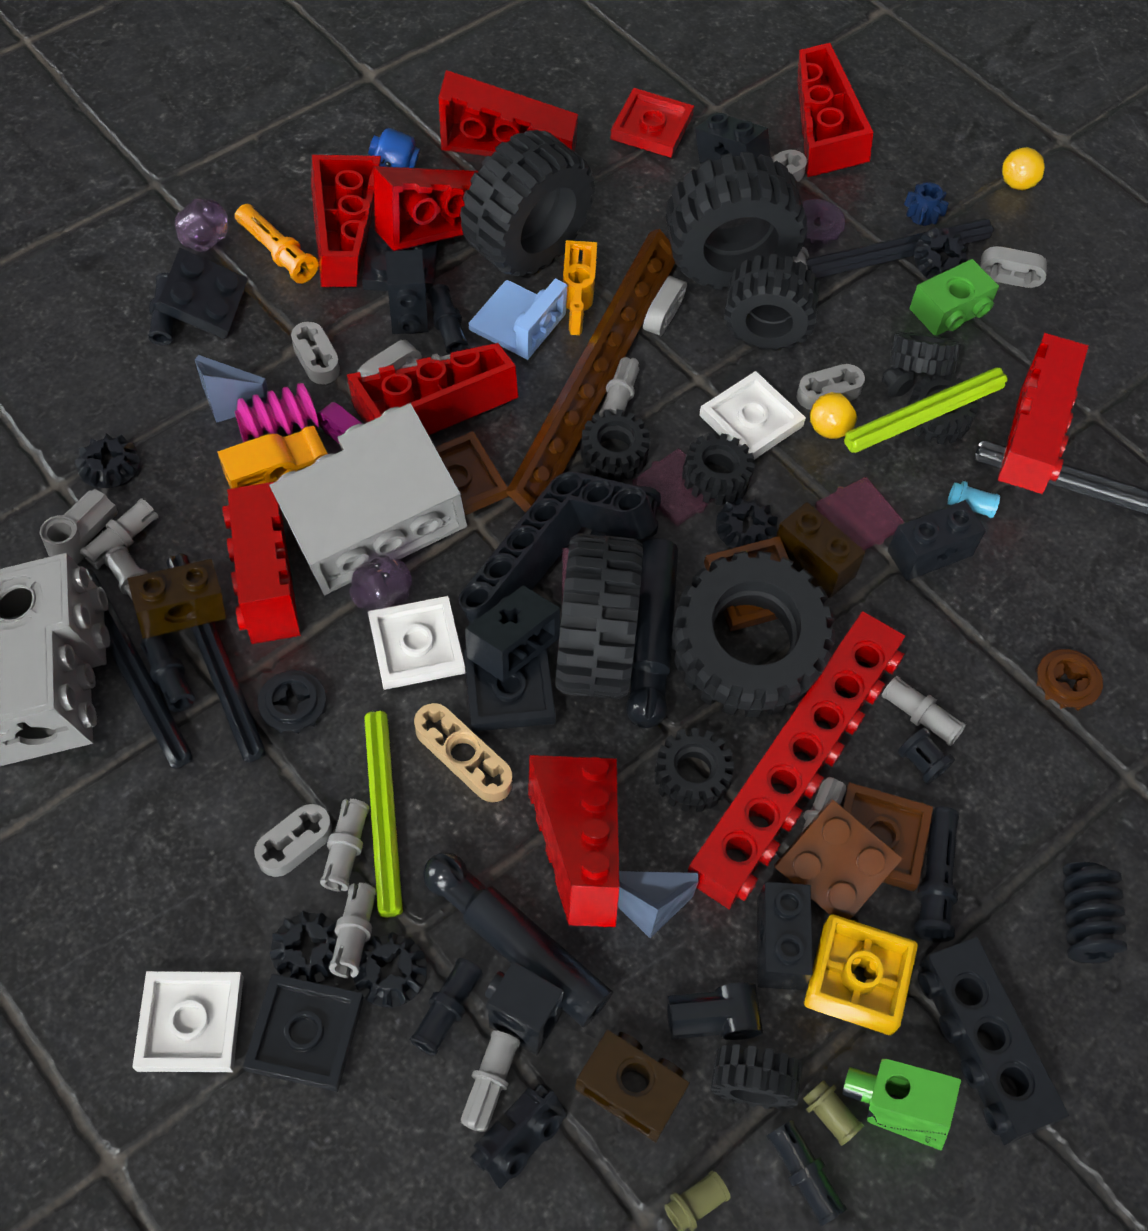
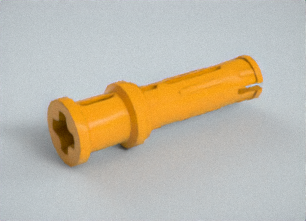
(284, 250)

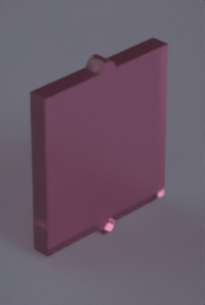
(667, 479)
(860, 513)

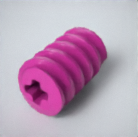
(275, 413)

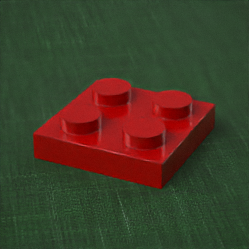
(652, 122)

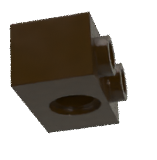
(820, 549)
(177, 598)
(645, 1110)

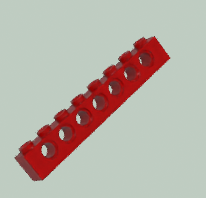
(865, 642)

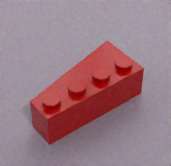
(831, 115)
(482, 116)
(418, 204)
(342, 214)
(439, 390)
(1043, 415)
(261, 564)
(579, 824)

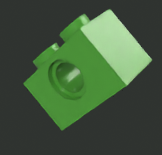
(954, 297)

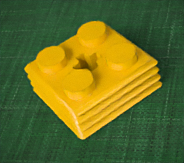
(886, 963)

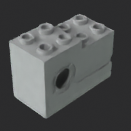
(371, 498)
(47, 653)

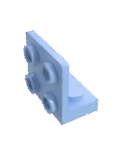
(520, 317)

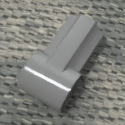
(78, 525)

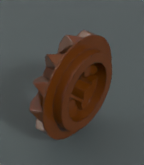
(1075, 666)

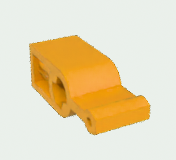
(579, 280)
(270, 457)

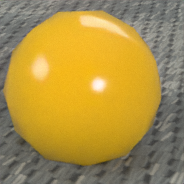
(1023, 168)
(832, 415)

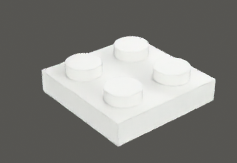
(753, 414)
(416, 642)
(188, 1022)

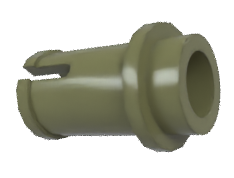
(833, 1112)
(697, 1201)

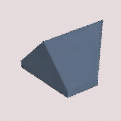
(226, 384)
(654, 897)

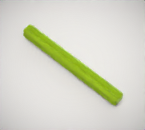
(925, 410)
(383, 815)

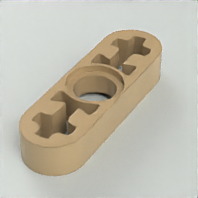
(458, 734)

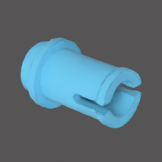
(978, 500)

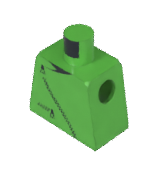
(924, 1105)

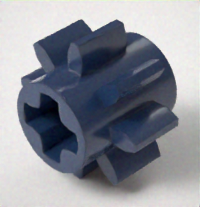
(926, 203)

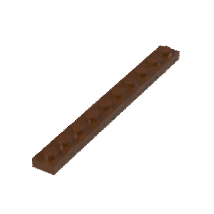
(593, 371)

